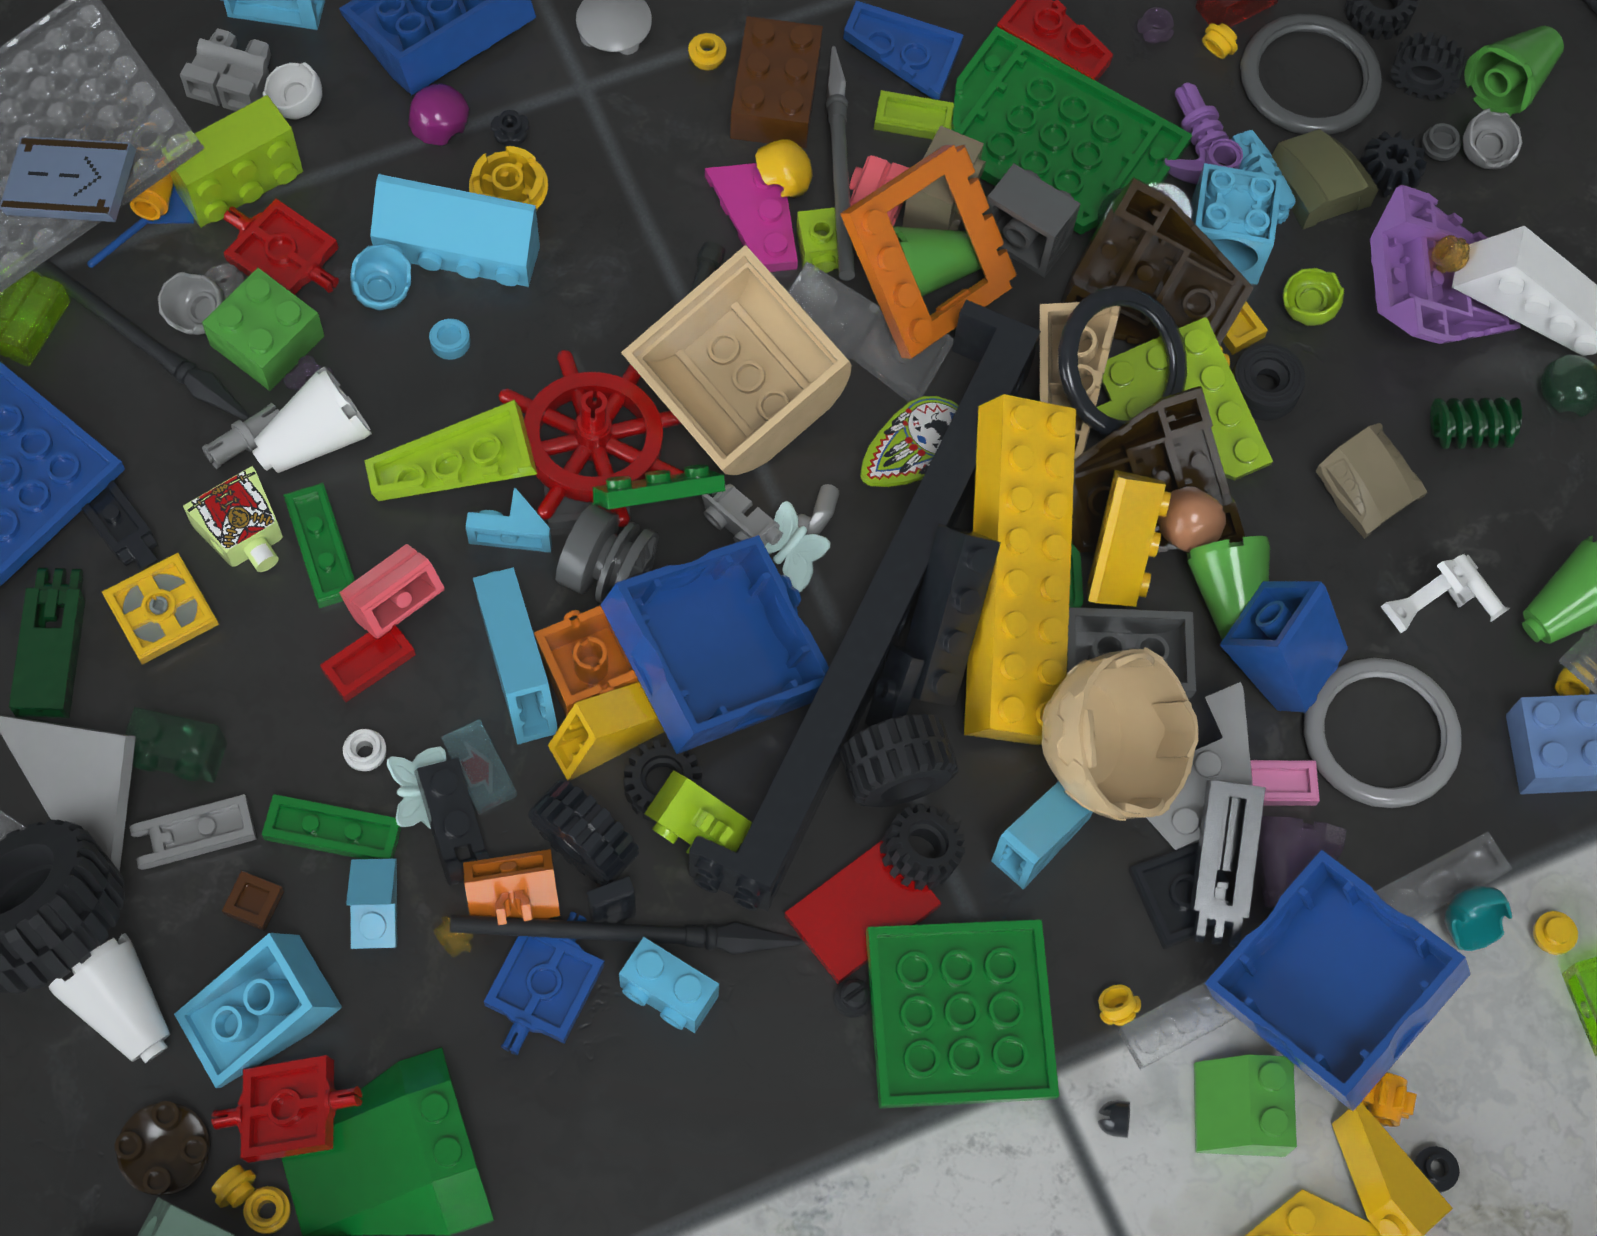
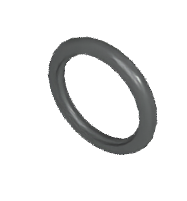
(1323, 25)

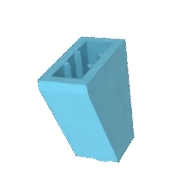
(1039, 835)

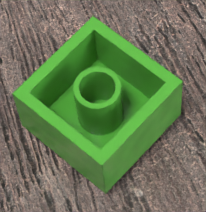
(263, 329)

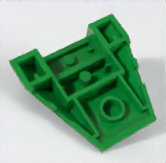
(394, 1162)

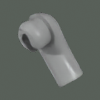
(822, 512)

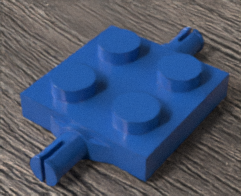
(543, 987)

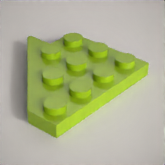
(1140, 376)

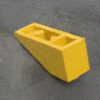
(1388, 1182)

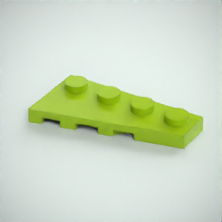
(462, 455)

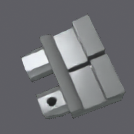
(226, 73)

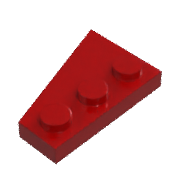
(1056, 34)

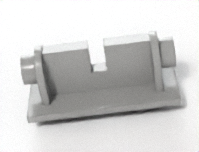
(728, 511)

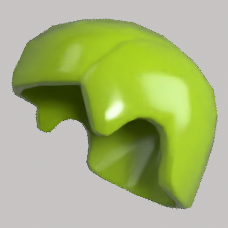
(1313, 296)

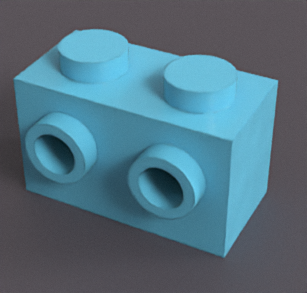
(668, 986)

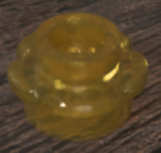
(1451, 254)
(452, 942)

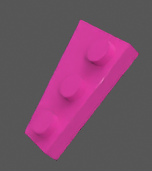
(757, 214)

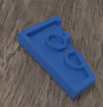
(905, 46)

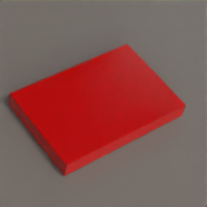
(857, 897)

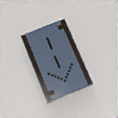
(68, 179)

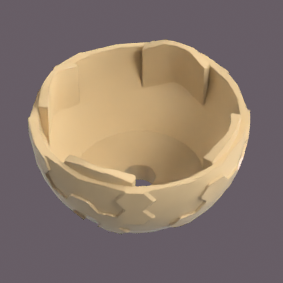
(1121, 734)

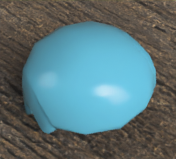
(380, 277)

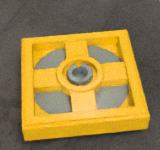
(160, 608)

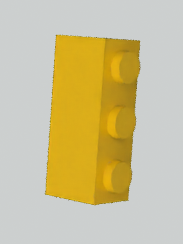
(1127, 539)

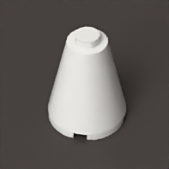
(310, 425)
(116, 1000)

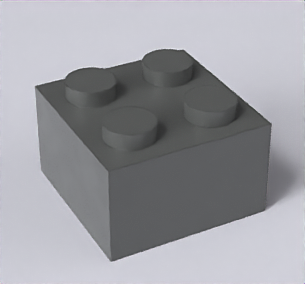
(1032, 218)

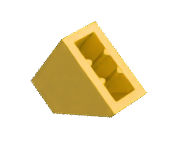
(603, 729)

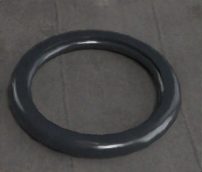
(1070, 340)

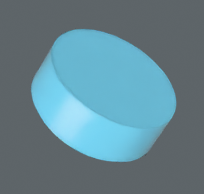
(449, 339)

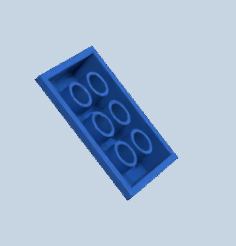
(432, 37)

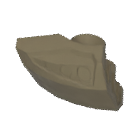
(1369, 479)

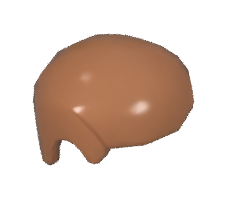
(1192, 519)

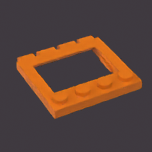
(888, 267)

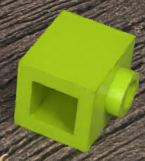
(818, 238)

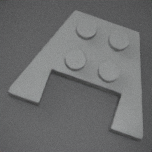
(1221, 761)

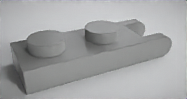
(196, 831)

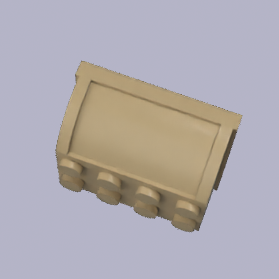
(741, 365)

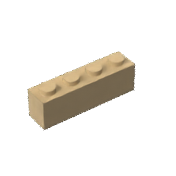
(1092, 358)

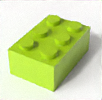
(239, 163)

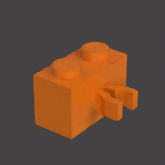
(512, 887)

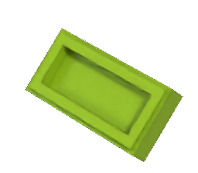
(912, 115)

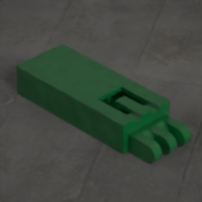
(45, 655)

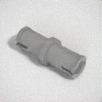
(239, 438)

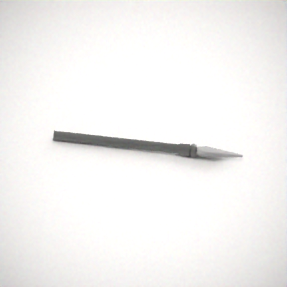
(837, 116)

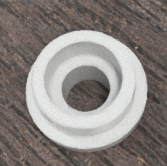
(362, 738)

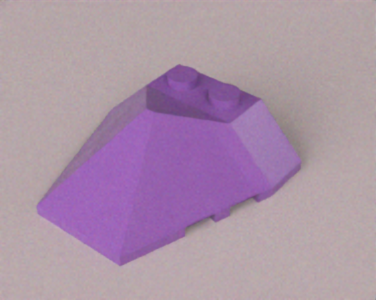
(1407, 280)

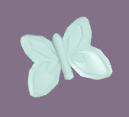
(796, 547)
(411, 808)

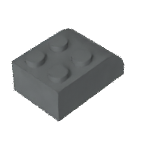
(1112, 630)

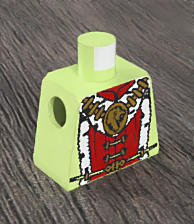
(237, 521)

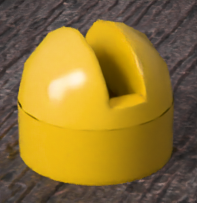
(1569, 684)

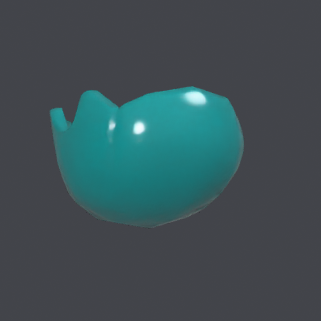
(1477, 917)

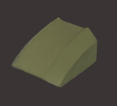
(1323, 177)

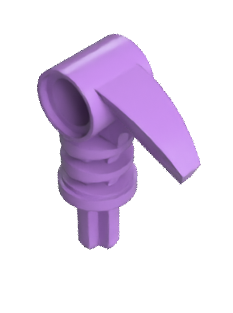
(1207, 135)

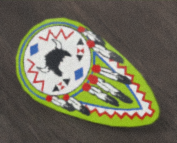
(907, 442)

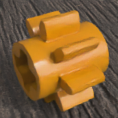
(1390, 1101)

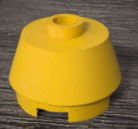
(510, 176)

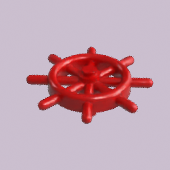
(592, 432)

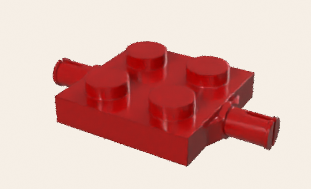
(282, 247)
(287, 1109)

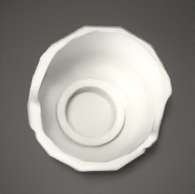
(294, 89)

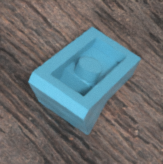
(520, 530)
(373, 903)

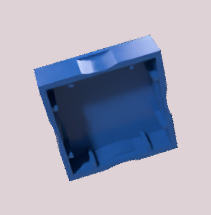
(716, 643)
(1338, 979)

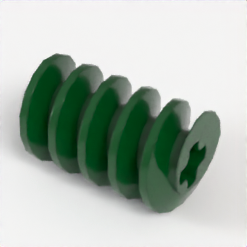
(1476, 420)

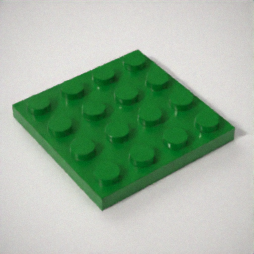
(961, 1013)

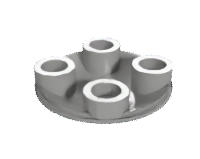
(614, 24)

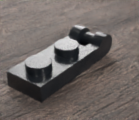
(450, 816)

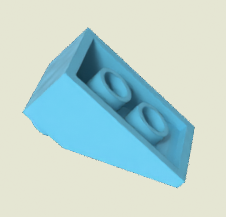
(257, 1007)

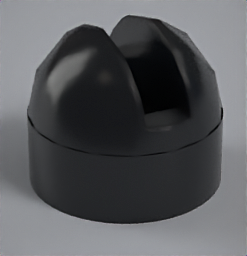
(1119, 1118)

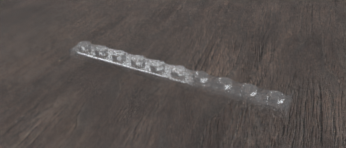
(1414, 895)

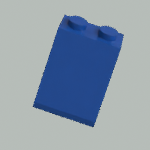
(1287, 642)

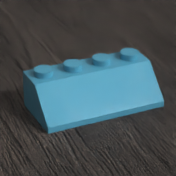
(456, 230)

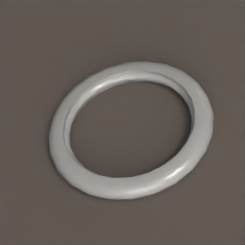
(1379, 796)

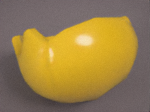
(785, 164)

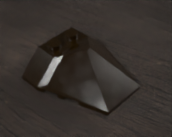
(1160, 251)
(1164, 443)

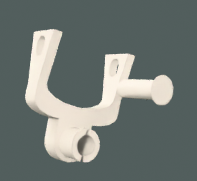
(1462, 583)

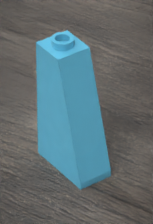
(516, 655)

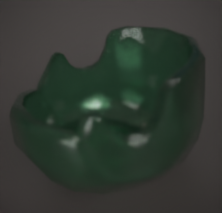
(1570, 384)

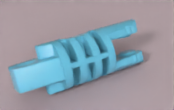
(1259, 159)

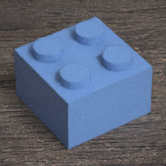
(1554, 743)

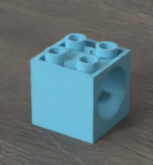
(1238, 215)

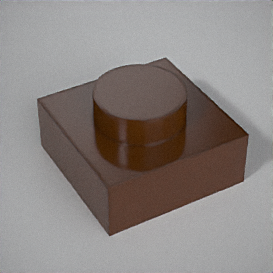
(253, 900)

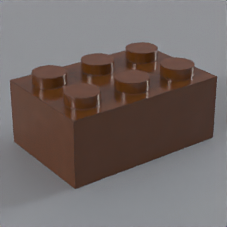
(776, 81)

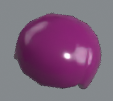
(437, 114)

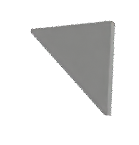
(76, 775)

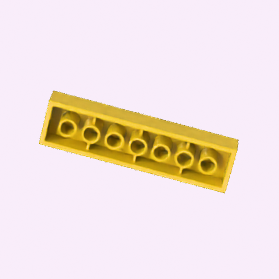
(1028, 506)

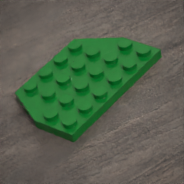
(1059, 125)

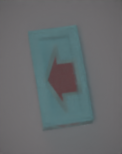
(482, 768)

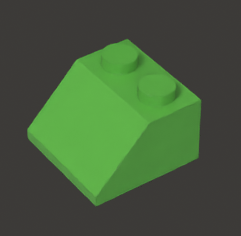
(1245, 1106)

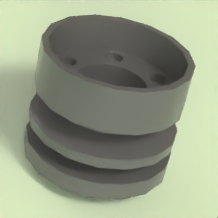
(601, 555)

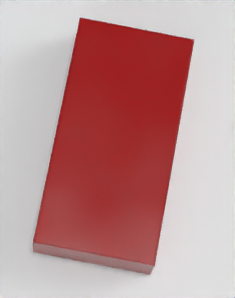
(366, 662)

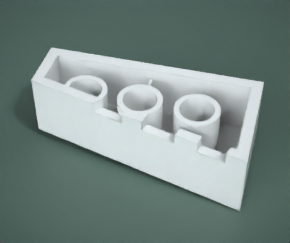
(1532, 286)

